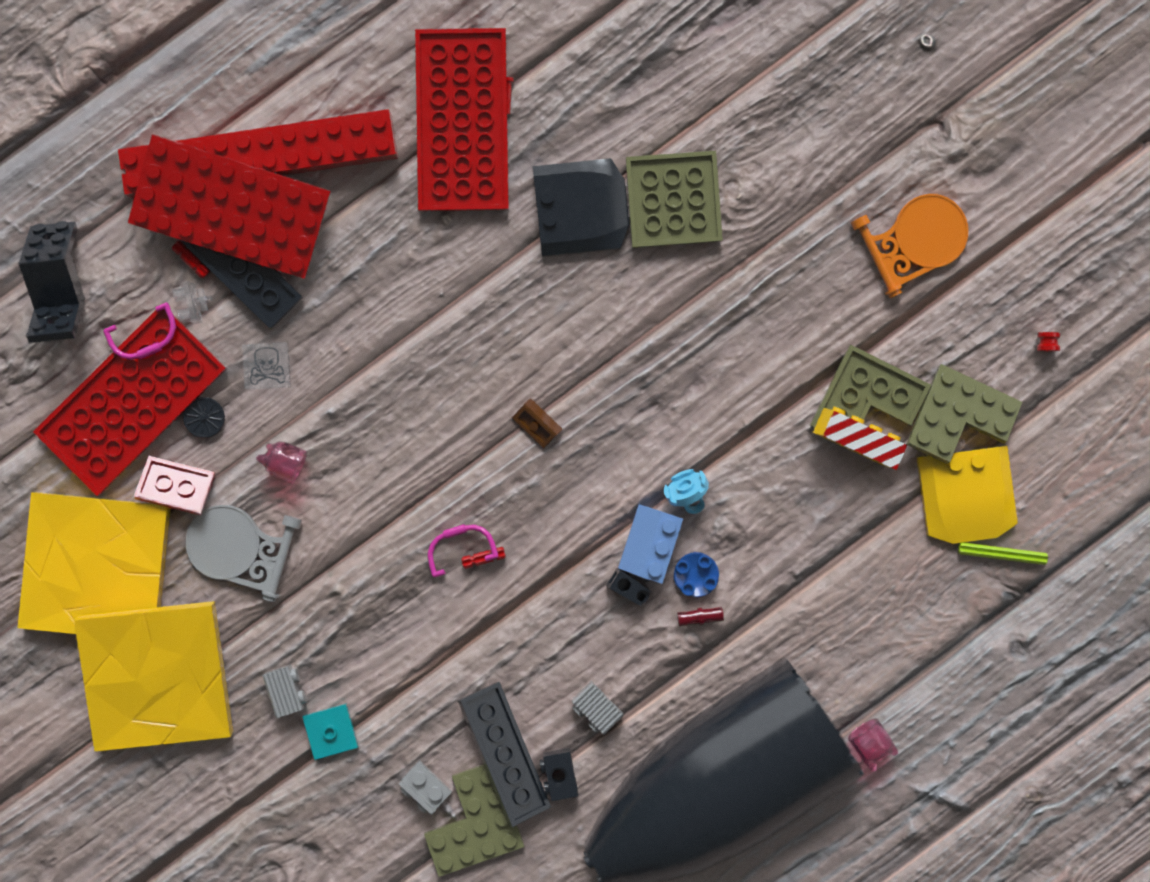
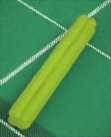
(1003, 553)

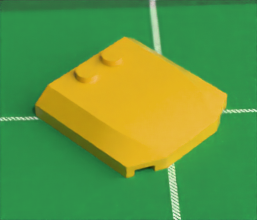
(968, 495)

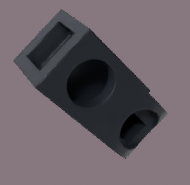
(629, 587)

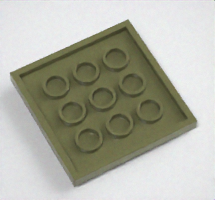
(674, 199)

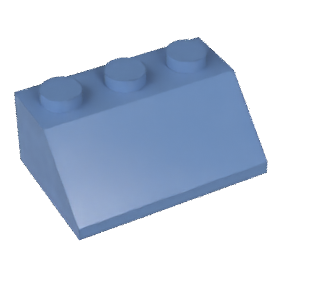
(650, 543)

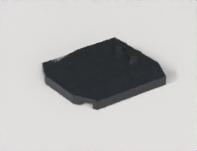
(580, 207)

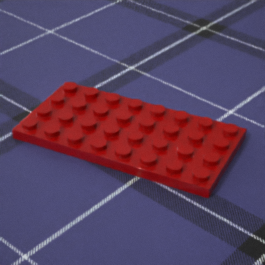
(462, 119)
(228, 206)
(129, 402)

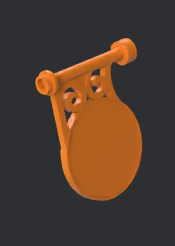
(927, 233)

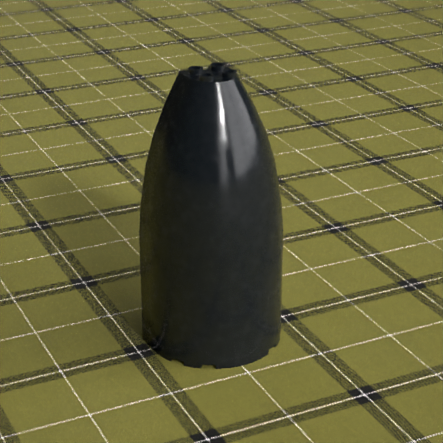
(722, 782)

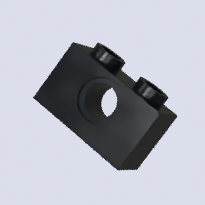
(562, 788)

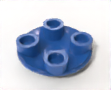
(696, 574)

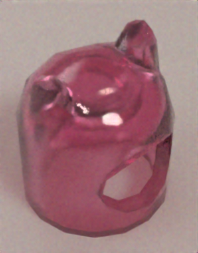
(283, 461)
(872, 745)

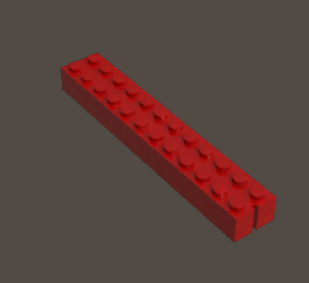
(289, 147)

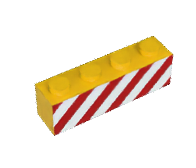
(859, 438)

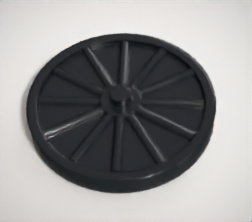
(204, 417)

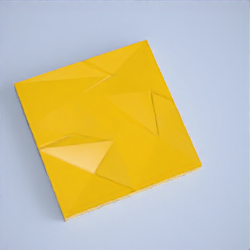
(90, 559)
(154, 676)

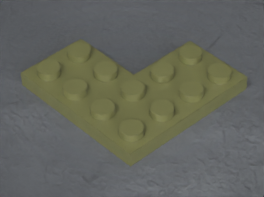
(868, 382)
(960, 402)
(480, 834)

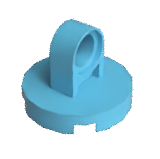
(686, 489)

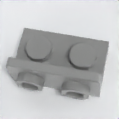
(424, 788)

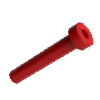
(509, 89)

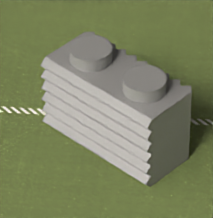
(284, 690)
(596, 708)

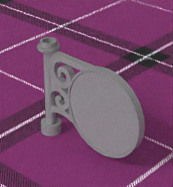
(227, 543)

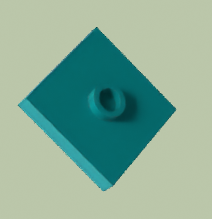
(330, 731)

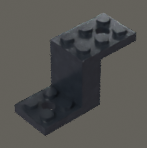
(52, 282)

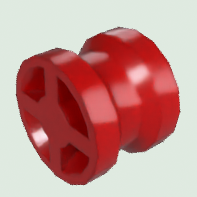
(1048, 341)

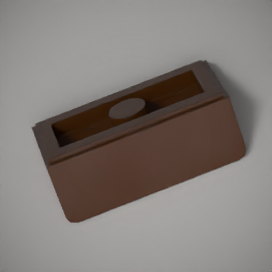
(537, 423)

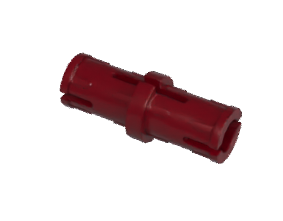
(700, 616)

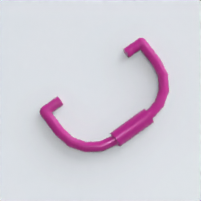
(147, 351)
(455, 531)

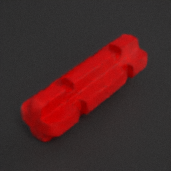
(190, 259)
(479, 558)

